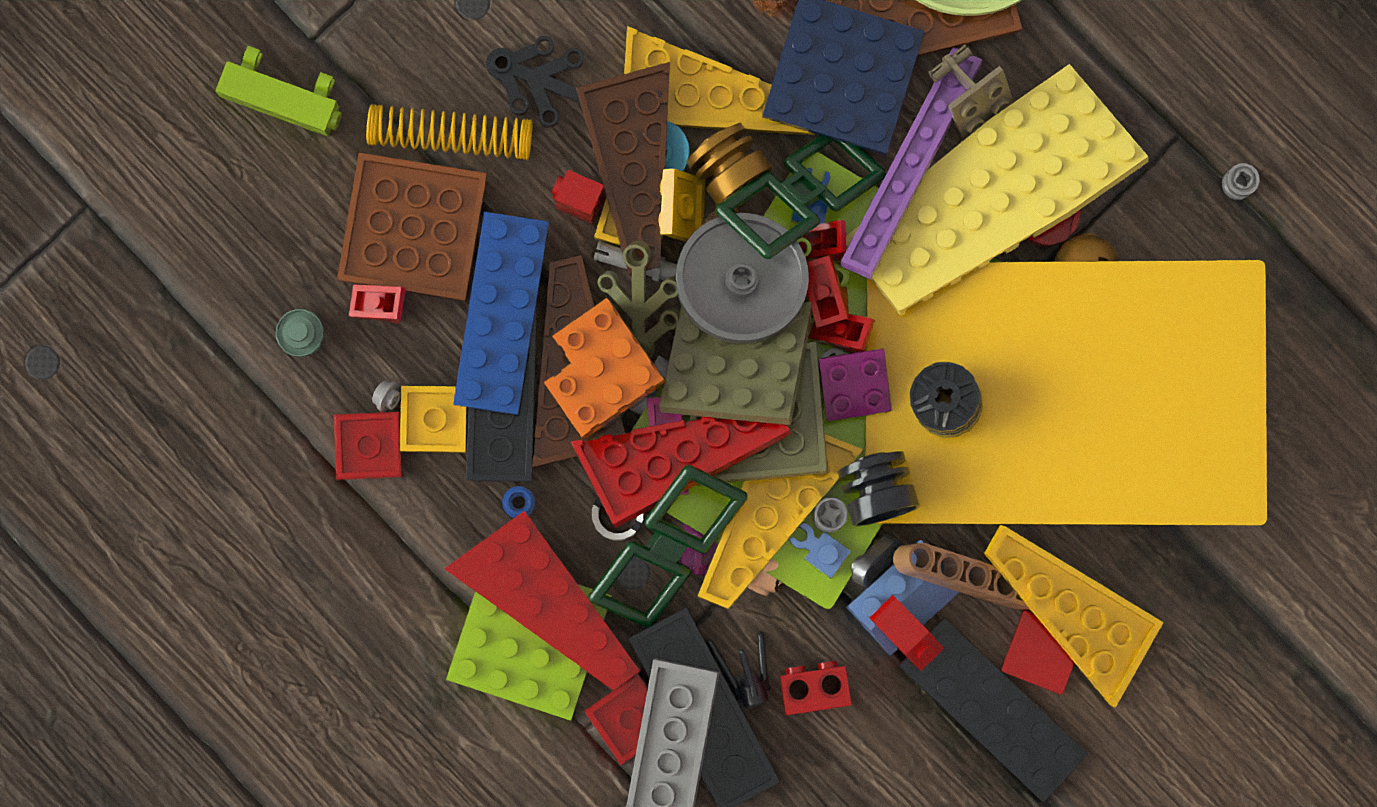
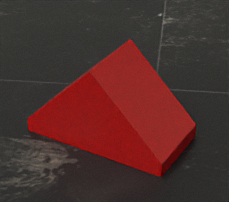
(826, 240)

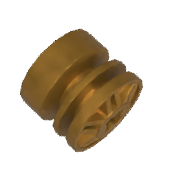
(728, 162)

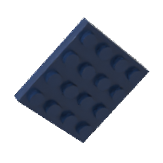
(843, 74)

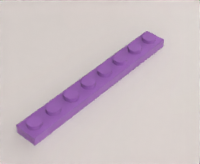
(906, 173)

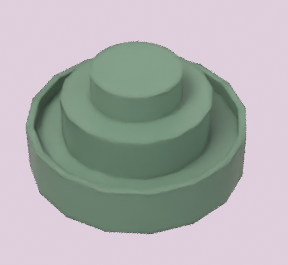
(299, 333)

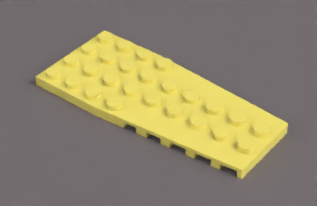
(1006, 184)

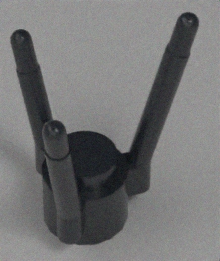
(752, 689)

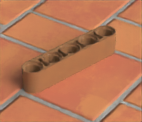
(957, 574)

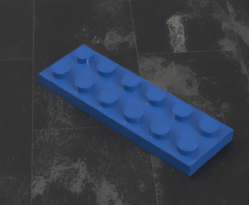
(501, 313)

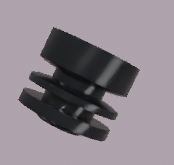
(941, 418)
(878, 488)

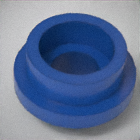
(518, 491)

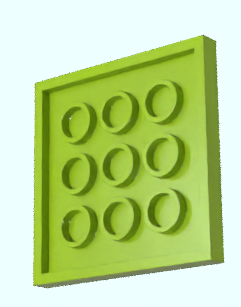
(514, 663)

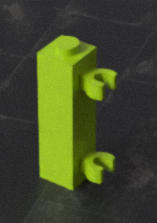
(279, 98)

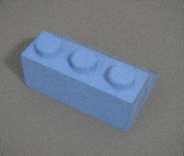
(917, 596)

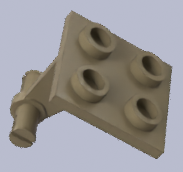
(980, 100)

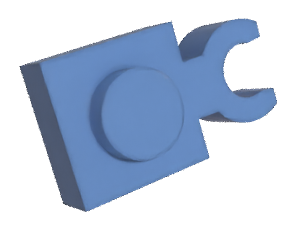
(824, 553)

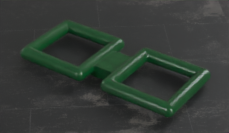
(798, 193)
(668, 546)

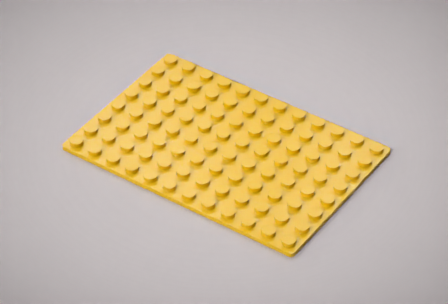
(1099, 389)

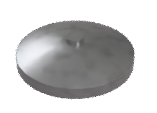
(733, 288)

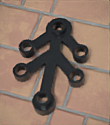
(537, 78)

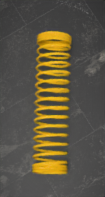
(374, 133)

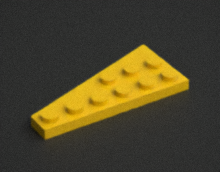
(704, 90)
(766, 522)
(1089, 621)

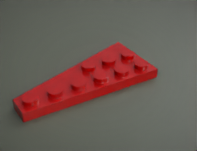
(639, 466)
(532, 586)

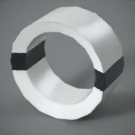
(614, 536)

